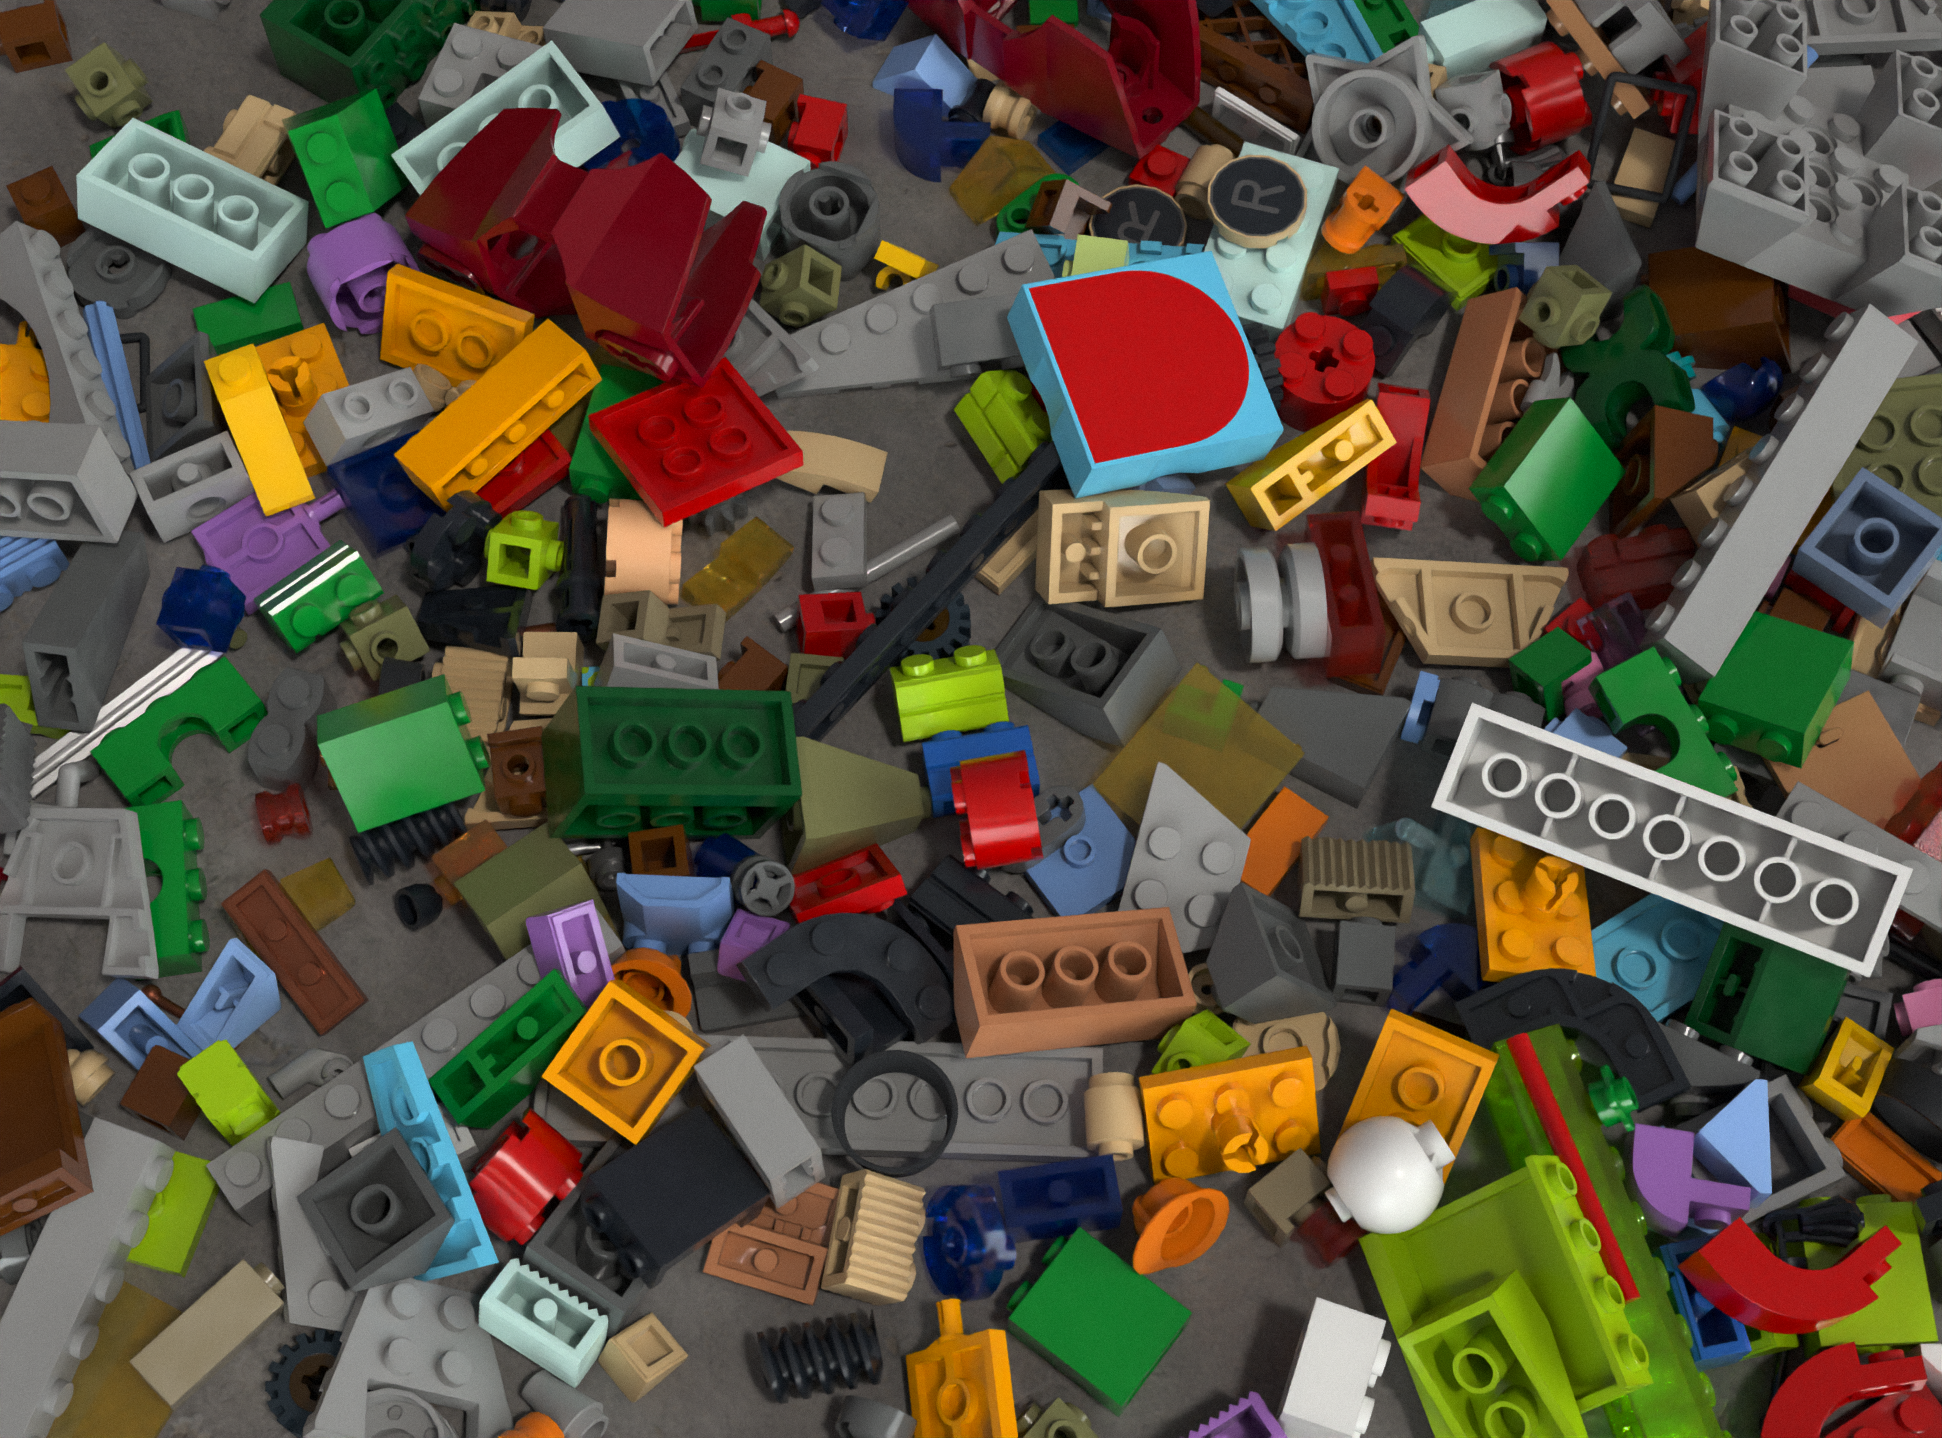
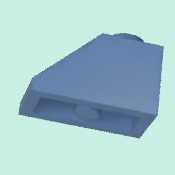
(134, 1024)

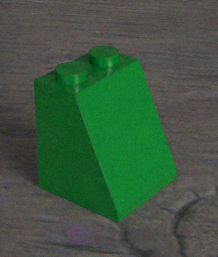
(346, 156)

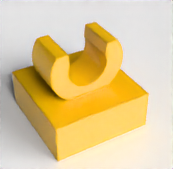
(901, 263)

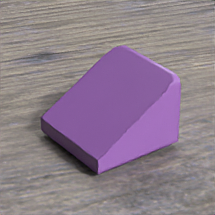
(743, 937)

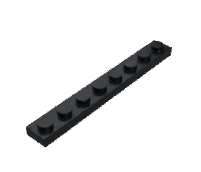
(919, 606)

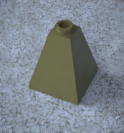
(847, 806)

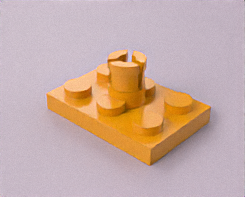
(447, 326)
(299, 372)
(1528, 909)
(1422, 1077)
(1230, 1114)

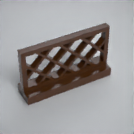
(1248, 75)

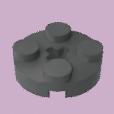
(126, 291)

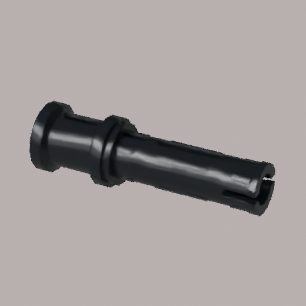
(579, 585)

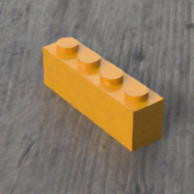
(499, 415)

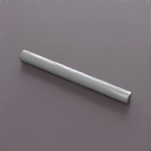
(885, 562)

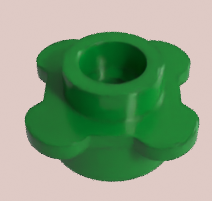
(1613, 1099)

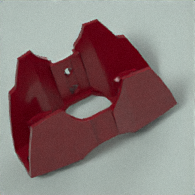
(1103, 93)
(593, 244)

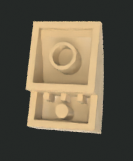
(1121, 547)

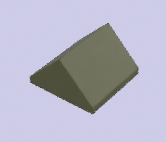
(523, 882)

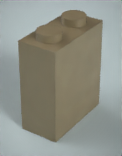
(210, 1333)

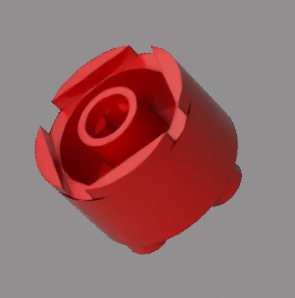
(1543, 96)
(1323, 369)
(999, 810)
(522, 1175)

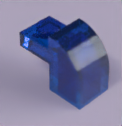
(927, 142)
(1446, 959)

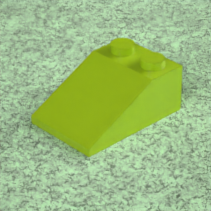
(1494, 1364)

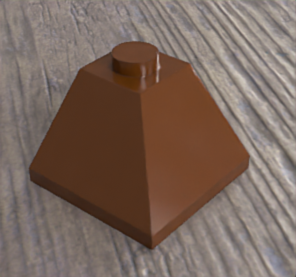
(1660, 460)

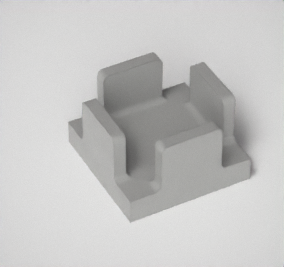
(1643, 38)

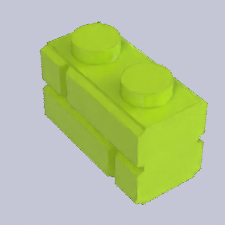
(1004, 420)
(948, 692)
(228, 1092)

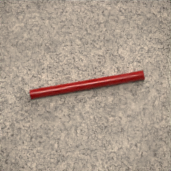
(1564, 1147)

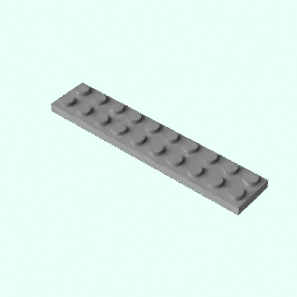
(1007, 1103)

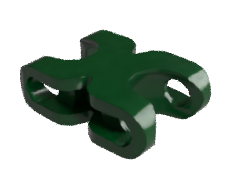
(1629, 367)

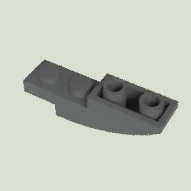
(1705, 1068)

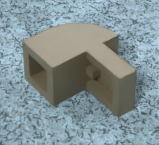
(649, 619)

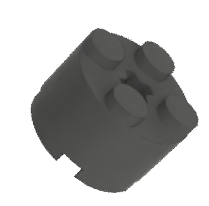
(833, 214)

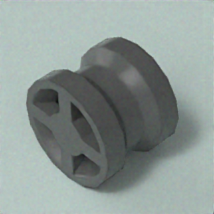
(769, 894)

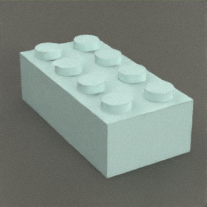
(536, 82)
(192, 209)
(1270, 279)

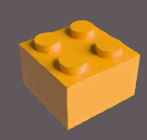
(626, 1061)

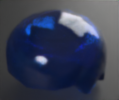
(1744, 392)

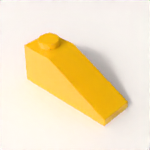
(259, 429)
(1310, 466)

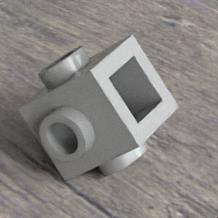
(1477, 105)
(733, 131)

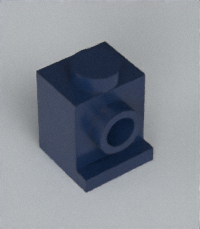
(1522, 263)

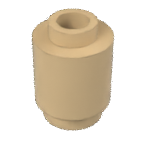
(1195, 179)
(1113, 1115)

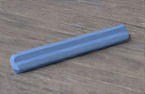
(109, 351)

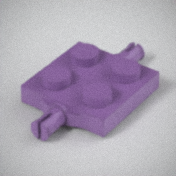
(263, 548)

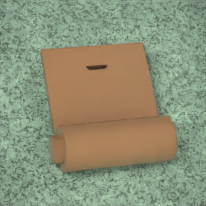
(1861, 769)

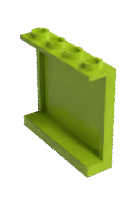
(1529, 1226)

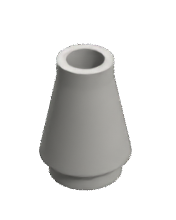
(568, 1407)

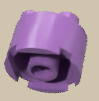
(352, 269)

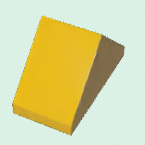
(1848, 1071)

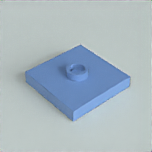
(1090, 865)

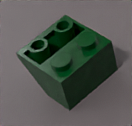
(1767, 999)

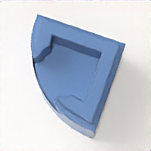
(1421, 698)

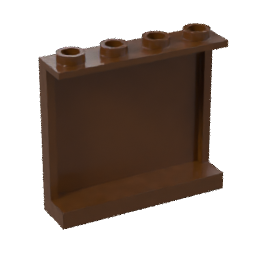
(39, 1119)

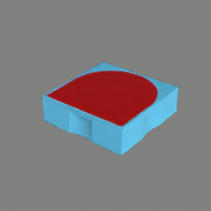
(1144, 373)

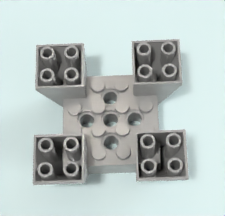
(1810, 188)

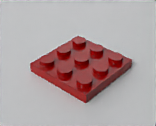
(694, 443)

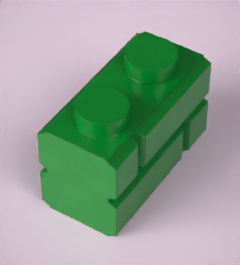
(318, 595)

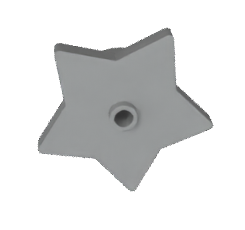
(1395, 91)

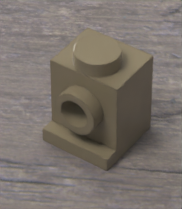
(1288, 1195)

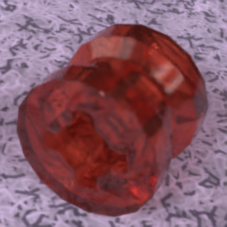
(283, 814)
(1331, 1234)

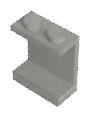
(1916, 649)

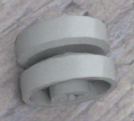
(1280, 602)

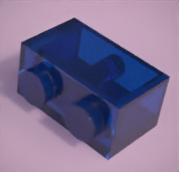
(1059, 1198)

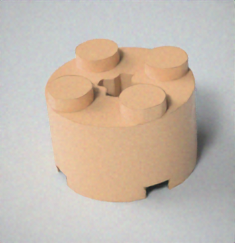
(642, 552)

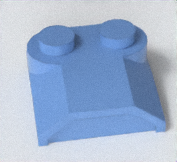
(675, 912)

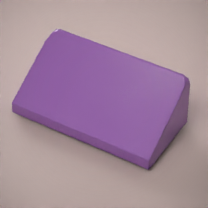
(575, 945)

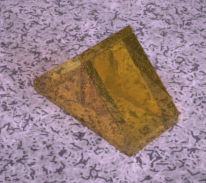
(997, 176)

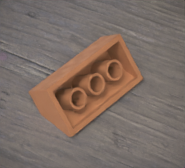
(1483, 389)
(1069, 981)

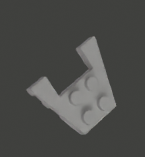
(81, 868)
(313, 1284)
(413, 1341)

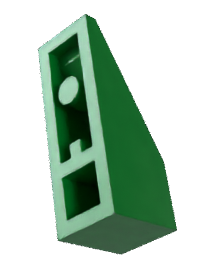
(509, 1054)

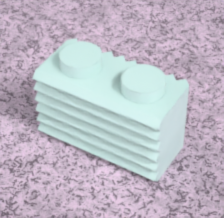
(543, 1322)

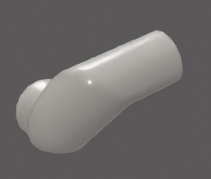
(312, 1067)

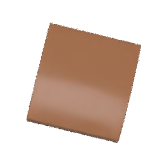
(780, 1248)

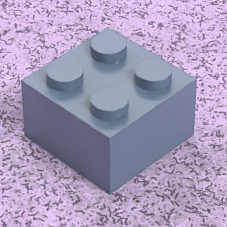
(1871, 548)

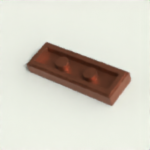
(294, 952)

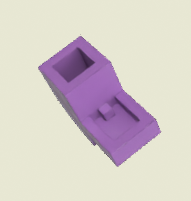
(1660, 1181)

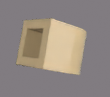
(547, 671)

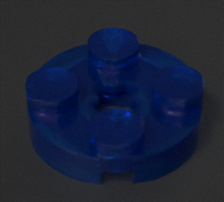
(646, 124)
(967, 1242)

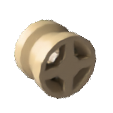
(1009, 111)

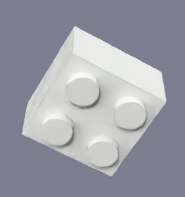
(1330, 1372)

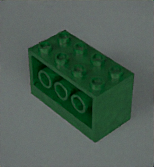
(359, 44)
(670, 759)

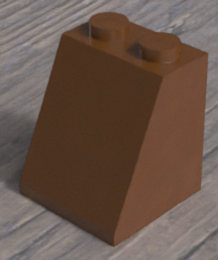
(1721, 309)

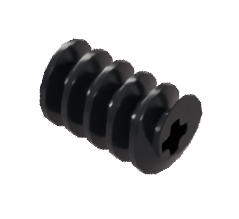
(402, 837)
(821, 1357)

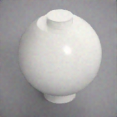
(1387, 1173)

